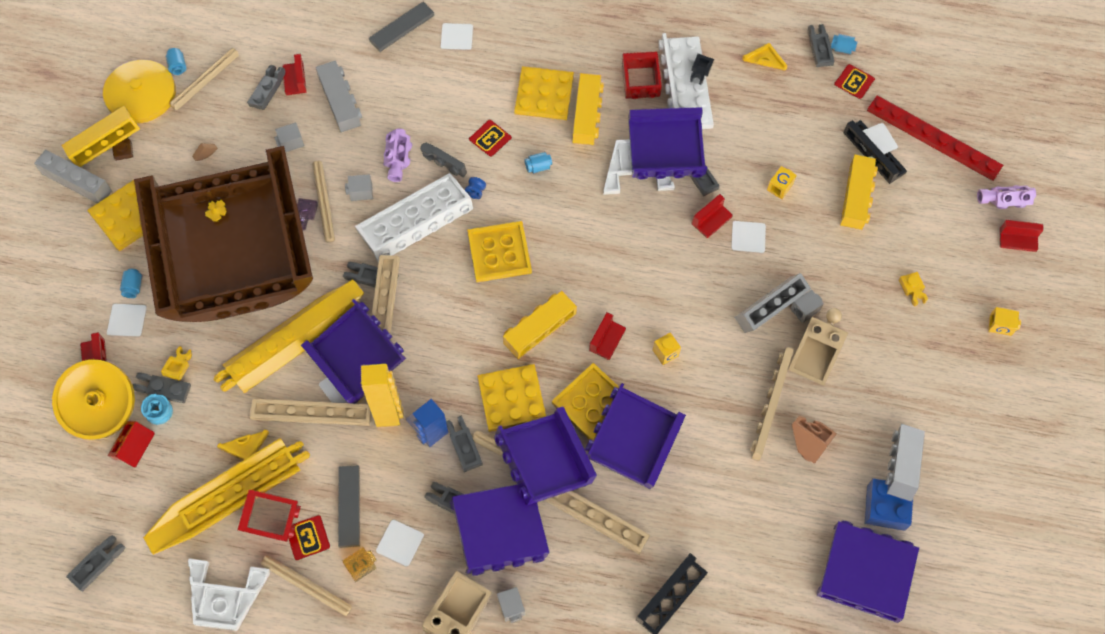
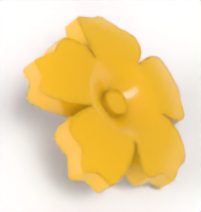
(216, 210)

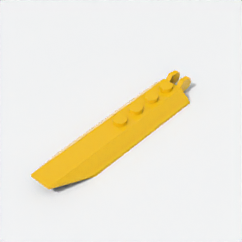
(285, 340)
(224, 494)

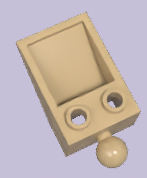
(817, 350)
(457, 606)

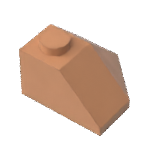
(811, 438)

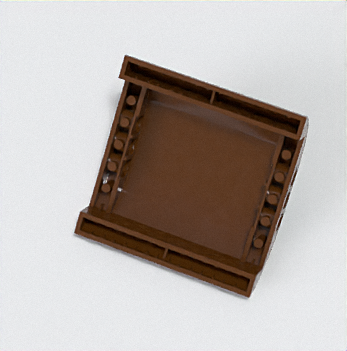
(227, 265)

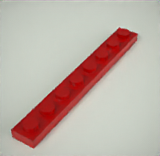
(935, 138)

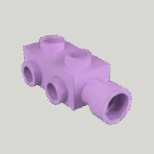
(396, 153)
(1008, 196)

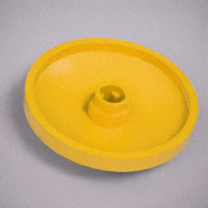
(142, 88)
(93, 399)

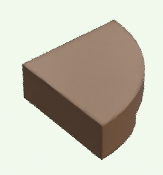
(204, 151)

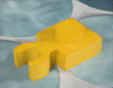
(913, 286)
(177, 366)

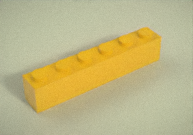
(381, 395)

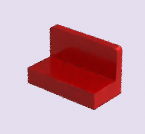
(295, 76)
(712, 217)
(1020, 235)
(607, 337)
(94, 349)
(131, 443)

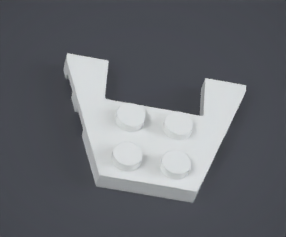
(621, 165)
(222, 605)

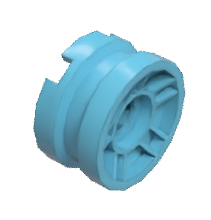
(154, 416)

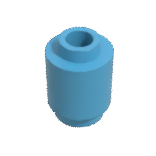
(844, 43)
(175, 61)
(538, 162)
(131, 283)

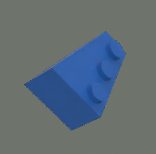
(428, 423)

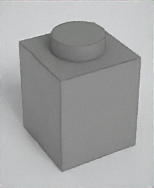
(289, 137)
(359, 187)
(807, 306)
(511, 605)

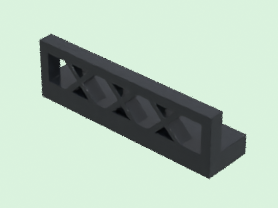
(887, 164)
(669, 586)

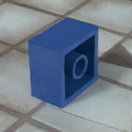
(886, 509)

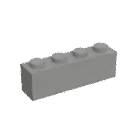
(338, 96)
(72, 176)
(772, 303)
(905, 462)

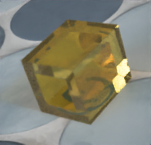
(360, 563)

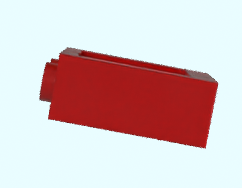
(637, 61)
(247, 512)

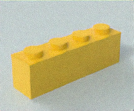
(587, 109)
(100, 137)
(858, 192)
(539, 324)

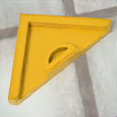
(765, 56)
(244, 446)

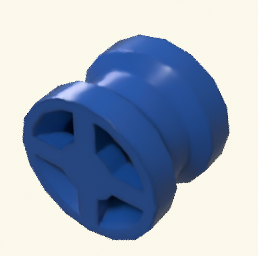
(475, 187)

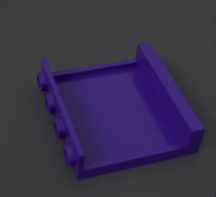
(666, 143)
(351, 344)
(634, 437)
(545, 457)
(498, 530)
(869, 571)

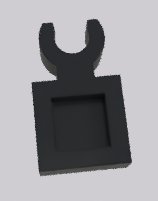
(701, 67)

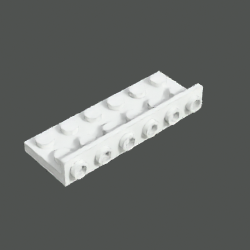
(678, 58)
(415, 216)

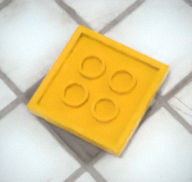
(544, 93)
(119, 216)
(499, 251)
(511, 397)
(586, 399)

